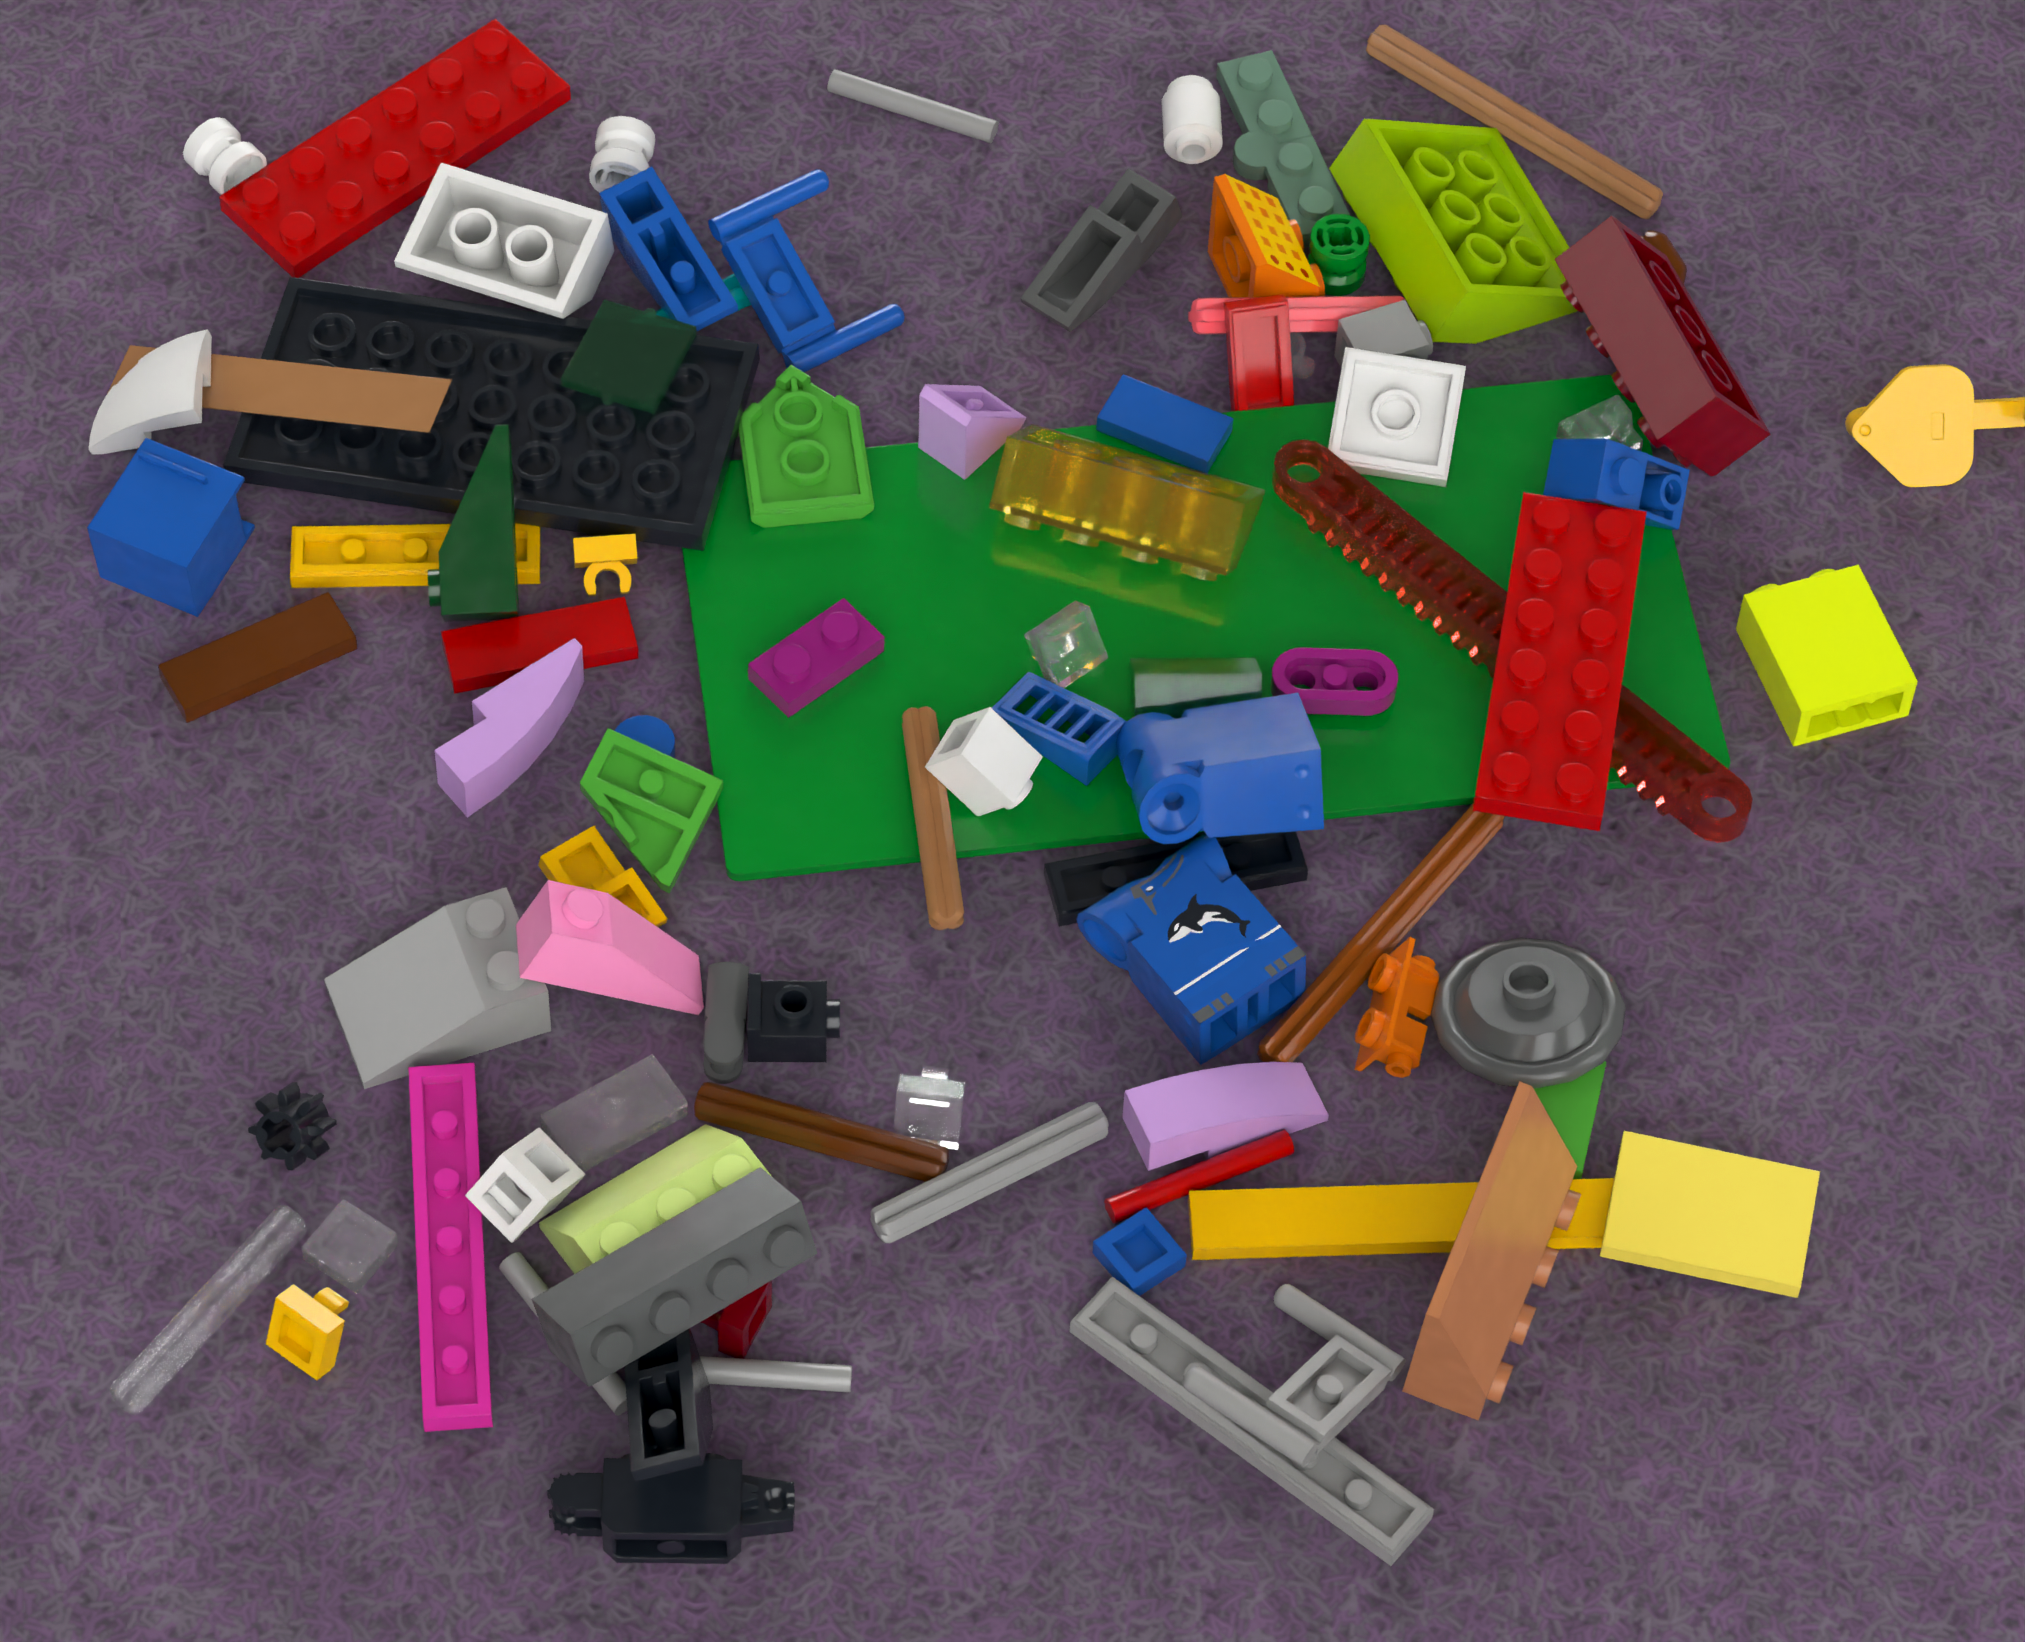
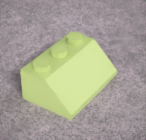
(648, 1195)

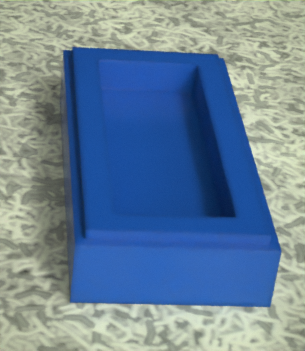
(1164, 424)

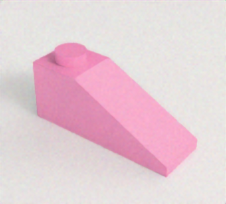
(605, 948)

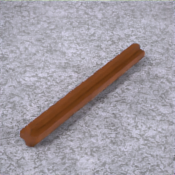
(1378, 936)

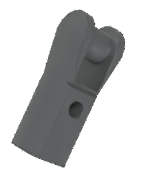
(725, 1021)

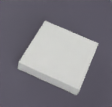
(1396, 416)

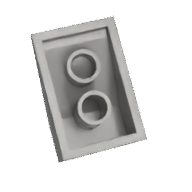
(439, 991)

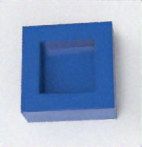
(1139, 1252)

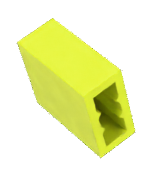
(1826, 654)

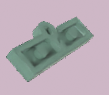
(1277, 141)

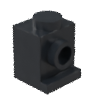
(790, 1020)

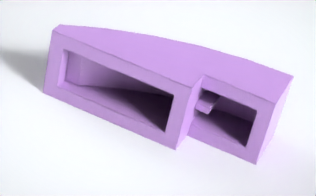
(510, 729)
(1219, 1109)

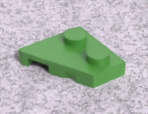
(650, 803)

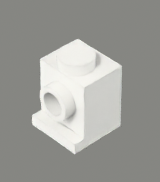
(525, 1184)

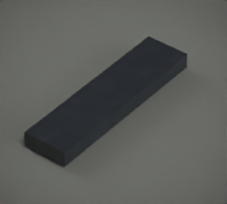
(1256, 859)

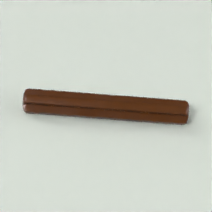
(820, 1132)

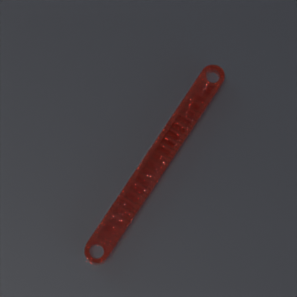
(1471, 610)

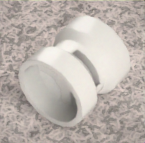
(622, 151)
(218, 153)

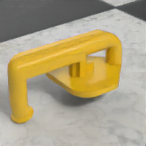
(1927, 423)

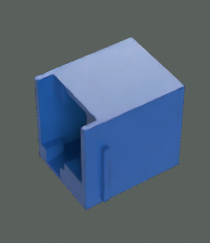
(170, 527)

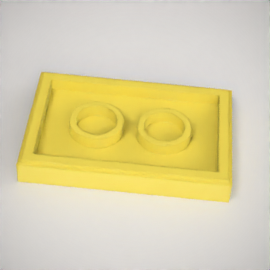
(1710, 1214)

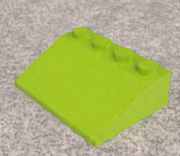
(1455, 227)

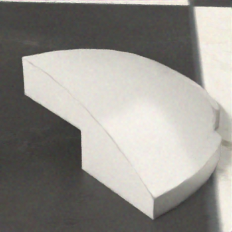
(155, 395)

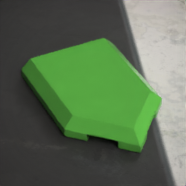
(804, 455)

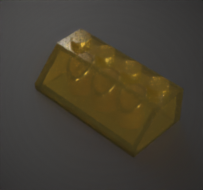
(1125, 501)

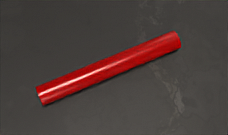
(1199, 1176)

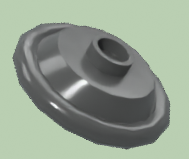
(1528, 1012)

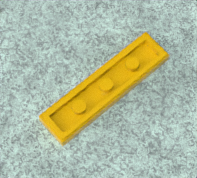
(386, 554)

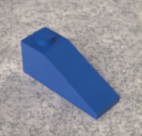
(665, 251)

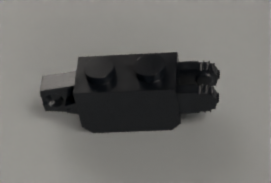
(675, 1516)

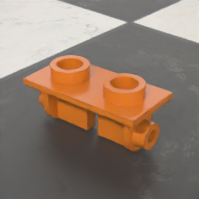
(1399, 987)

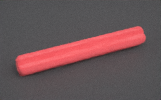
(1306, 314)

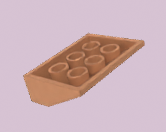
(1495, 1263)

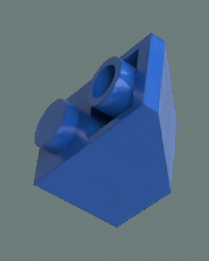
(1618, 477)

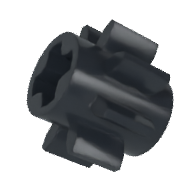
(289, 1109)

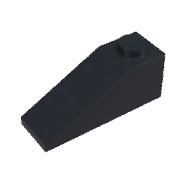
(668, 1409)

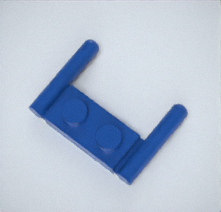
(781, 285)

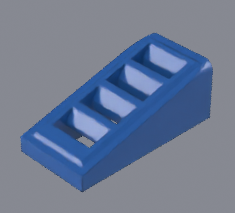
(1076, 758)

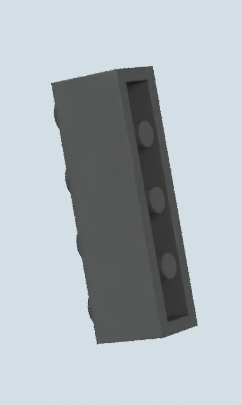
(674, 1276)

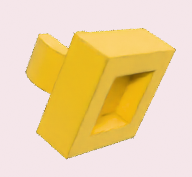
(605, 554)
(307, 1329)

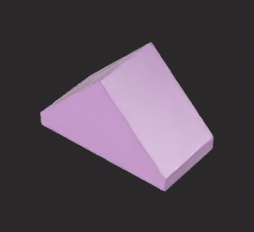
(963, 425)

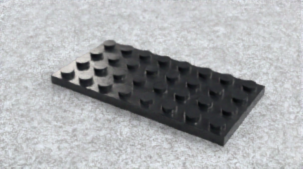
(571, 454)

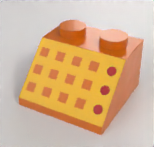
(1257, 245)

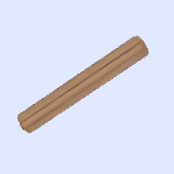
(932, 821)

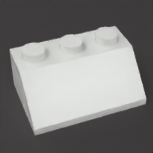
(508, 242)

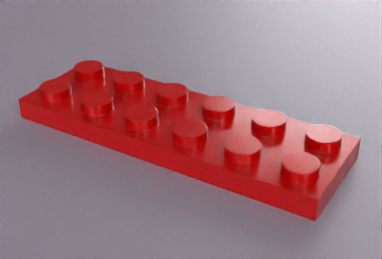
(392, 146)
(1560, 662)

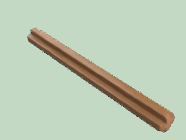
(1514, 121)

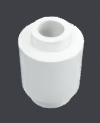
(1191, 120)

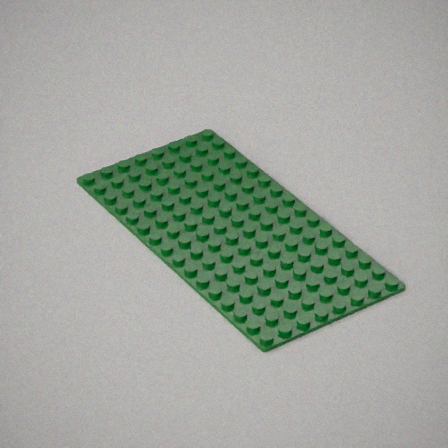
(964, 587)

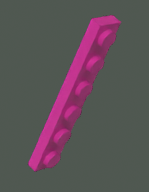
(449, 1249)

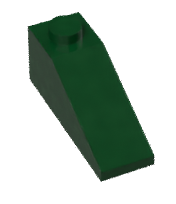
(479, 551)

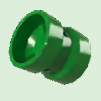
(1340, 250)

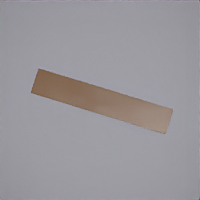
(316, 391)

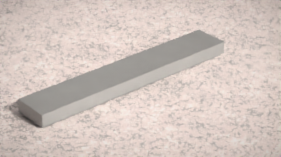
(1332, 1483)

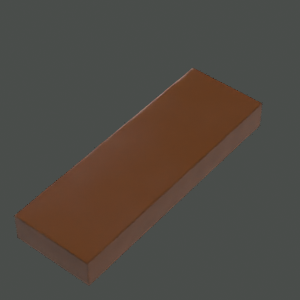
(257, 657)

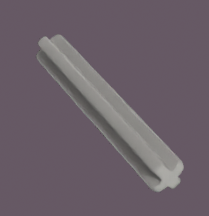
(989, 1172)

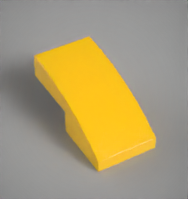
(591, 864)

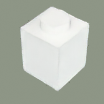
(984, 762)

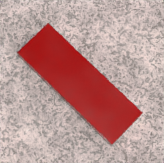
(499, 649)

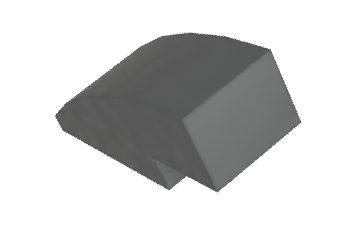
(1103, 251)

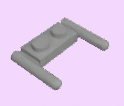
(1316, 1398)

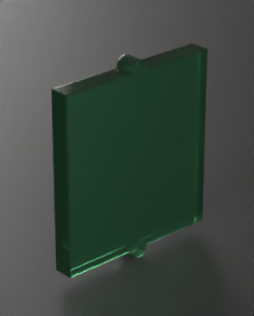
(629, 356)

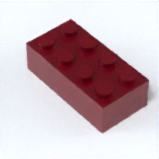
(1660, 348)

